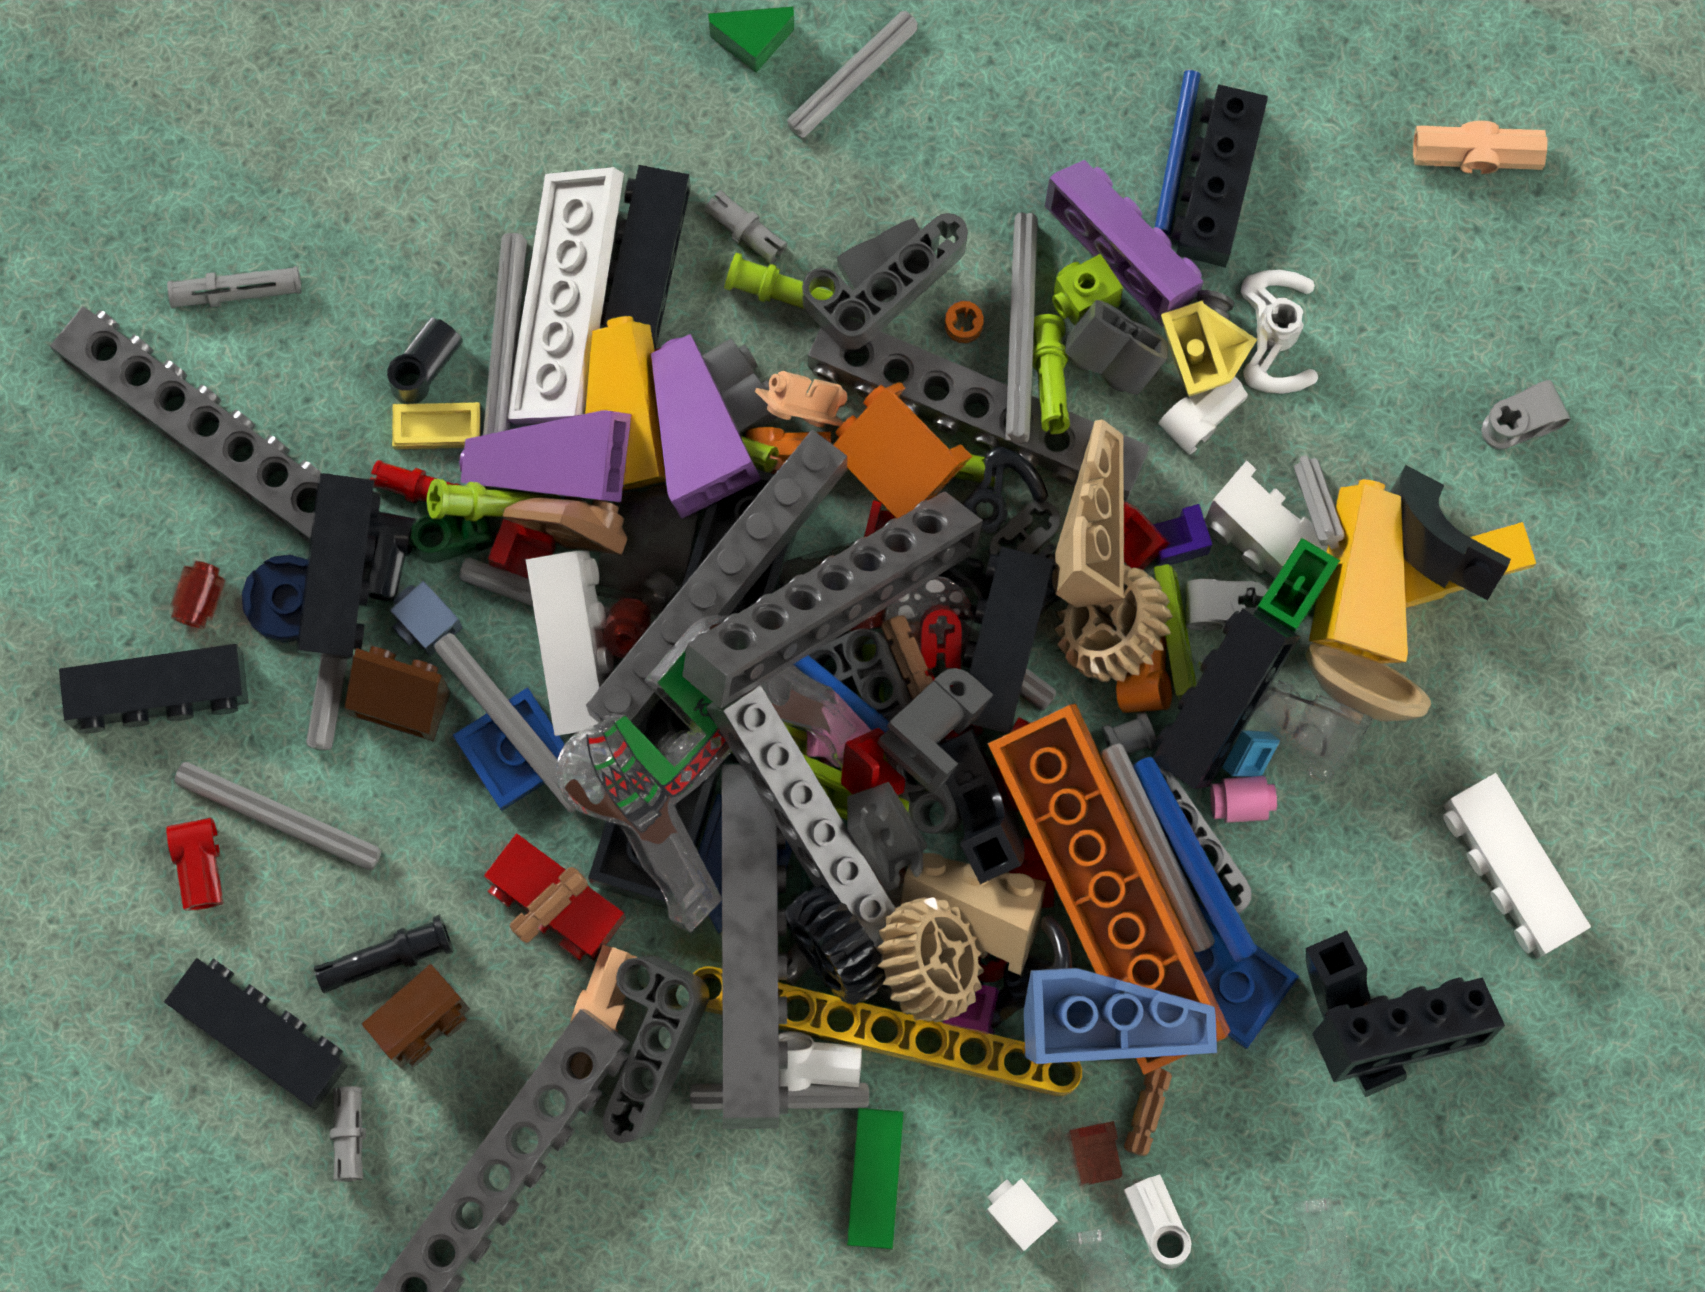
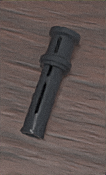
(404, 948)

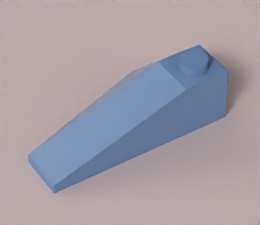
(1097, 1017)

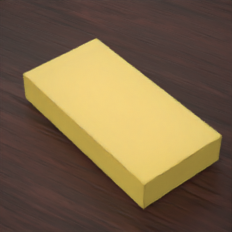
(435, 425)

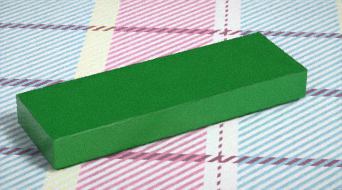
(875, 1178)

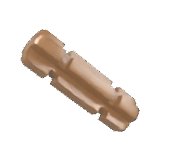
(907, 654)
(548, 904)
(1147, 1112)

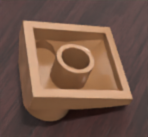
(573, 522)

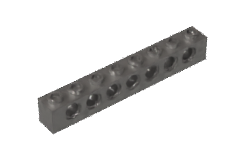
(90, 333)
(963, 388)
(830, 599)
(803, 811)
(418, 1259)

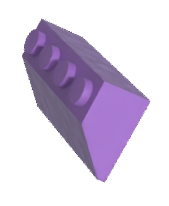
(1113, 226)

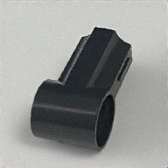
(424, 358)
(391, 547)

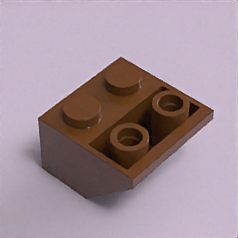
(396, 693)
(416, 1018)

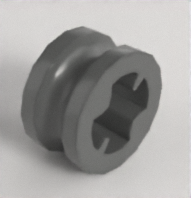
(1216, 301)

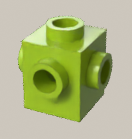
(1082, 285)

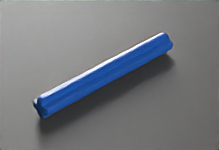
(1195, 861)

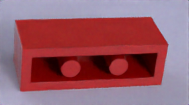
(525, 872)

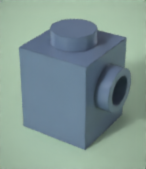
(423, 617)

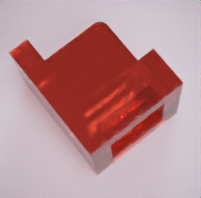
(1095, 1153)

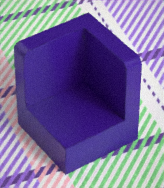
(1186, 536)

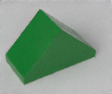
(752, 33)
(1298, 585)

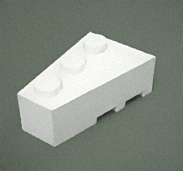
(1257, 523)

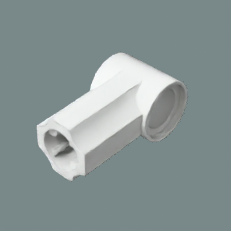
(1200, 414)
(819, 1063)
(1157, 1218)

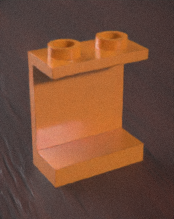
(897, 452)

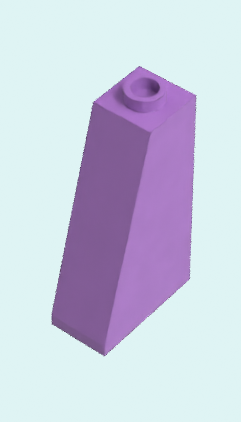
(698, 436)
(560, 457)

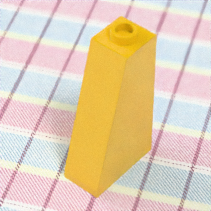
(624, 383)
(1365, 597)

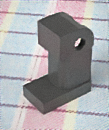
(930, 718)

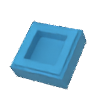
(1251, 753)

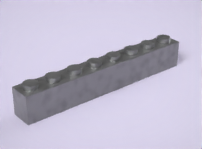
(726, 572)
(751, 958)

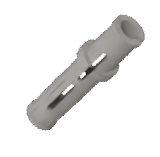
(182, 292)

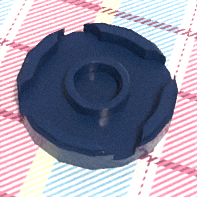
(281, 620)

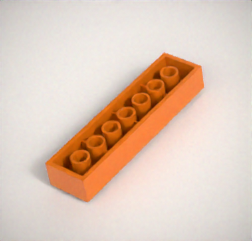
(1099, 861)

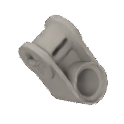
(1530, 413)
(1214, 601)

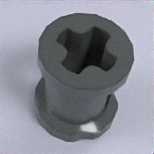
(1132, 735)

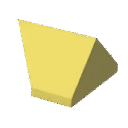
(1205, 346)

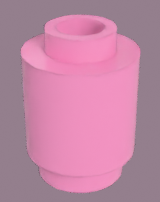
(1243, 799)

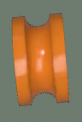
(951, 319)

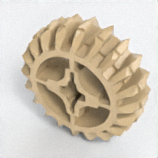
(1108, 652)
(930, 959)

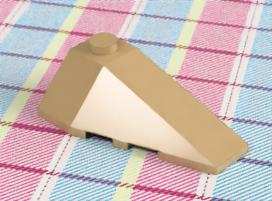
(1092, 537)

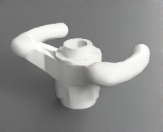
(1270, 314)

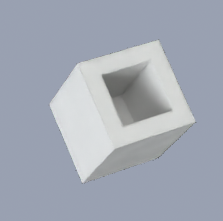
(1019, 1213)

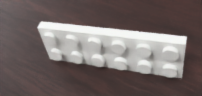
(564, 294)

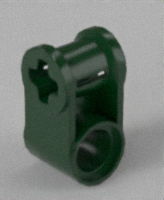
(458, 537)

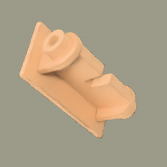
(790, 398)

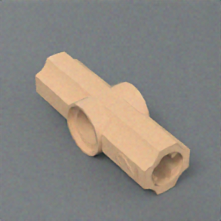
(1479, 147)
(601, 999)

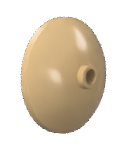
(1366, 685)

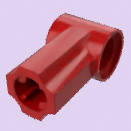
(195, 856)

